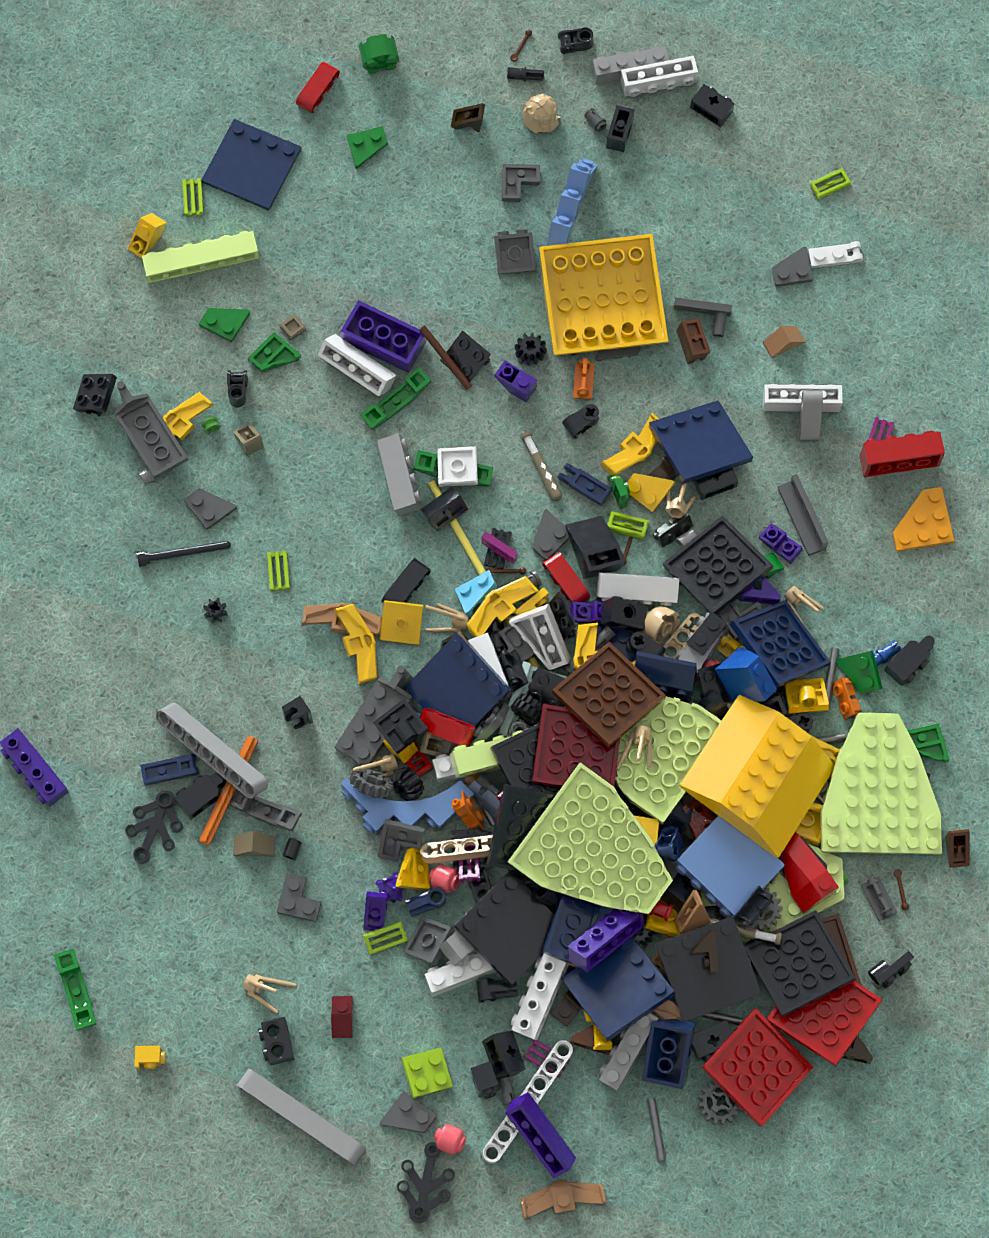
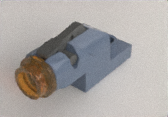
(485, 791)

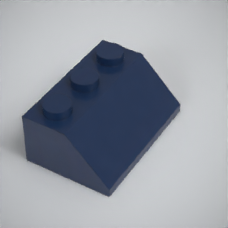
(668, 673)
(668, 1052)

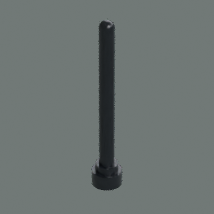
(145, 557)

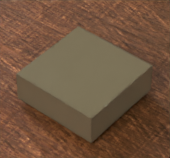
(292, 327)

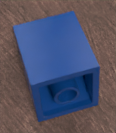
(745, 676)

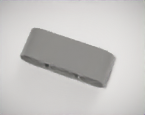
(811, 415)

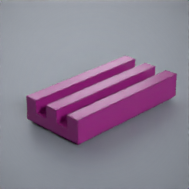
(883, 422)
(499, 547)
(469, 876)
(532, 1050)

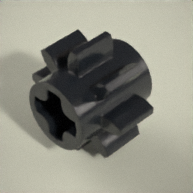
(218, 614)

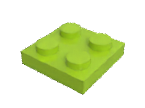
(426, 1072)

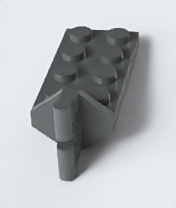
(148, 433)
(362, 738)

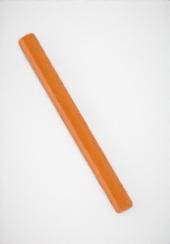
(225, 796)

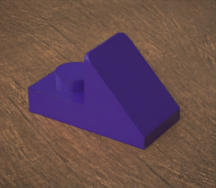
(765, 595)
(375, 911)

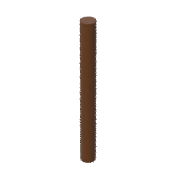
(445, 357)

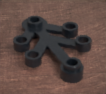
(154, 823)
(424, 1186)

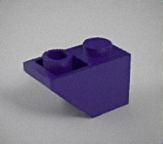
(516, 381)

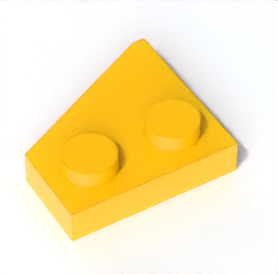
(649, 490)
(413, 872)

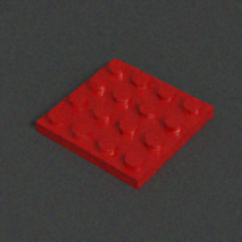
(831, 1022)
(757, 1067)

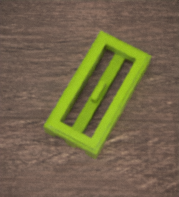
(192, 182)
(816, 191)
(624, 528)
(277, 554)
(382, 930)

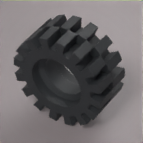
(527, 709)

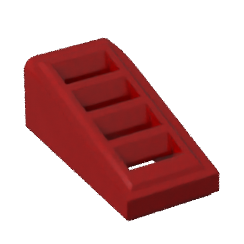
(424, 769)

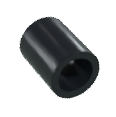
(292, 849)

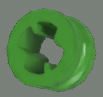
(210, 425)

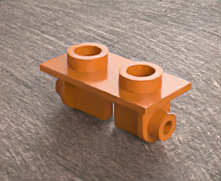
(583, 379)
(844, 690)
(473, 816)

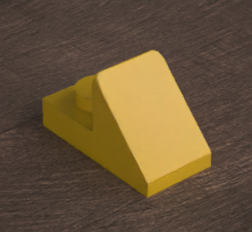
(534, 602)

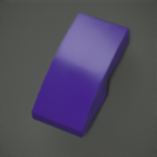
(779, 542)
(586, 612)

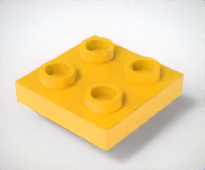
(806, 695)

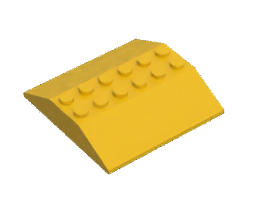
(603, 294)
(759, 773)

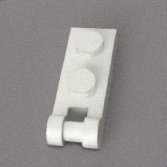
(835, 255)

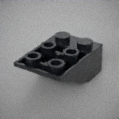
(595, 547)

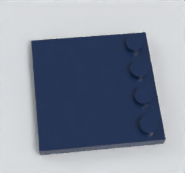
(251, 164)
(700, 442)
(781, 643)
(458, 683)
(619, 989)

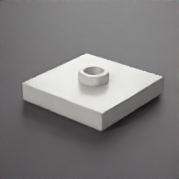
(457, 466)

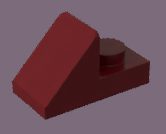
(342, 1017)

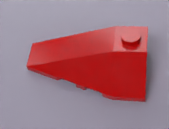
(806, 875)

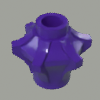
(388, 887)

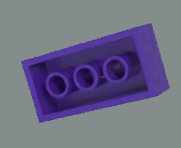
(383, 336)

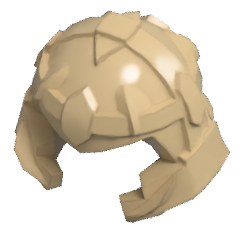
(540, 114)

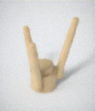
(677, 507)
(796, 597)
(459, 619)
(641, 738)
(386, 763)
(256, 984)

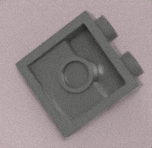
(514, 252)

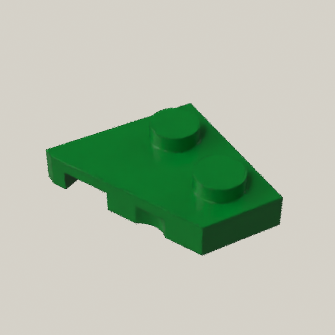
(366, 144)
(224, 322)
(273, 354)
(619, 490)
(862, 671)
(930, 742)

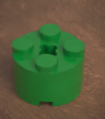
(379, 53)

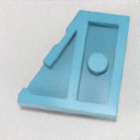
(475, 591)

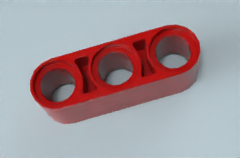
(317, 86)
(566, 578)
(447, 727)

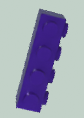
(33, 767)
(604, 938)
(540, 1135)

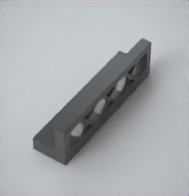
(803, 516)

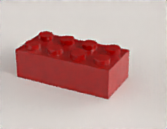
(901, 453)

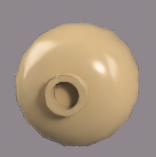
(661, 621)

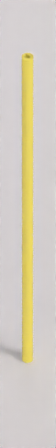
(470, 551)

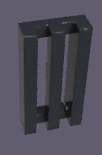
(501, 533)

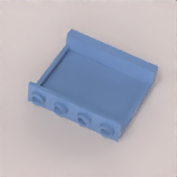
(727, 866)

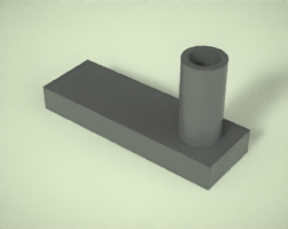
(717, 309)

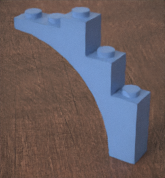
(570, 202)
(436, 809)

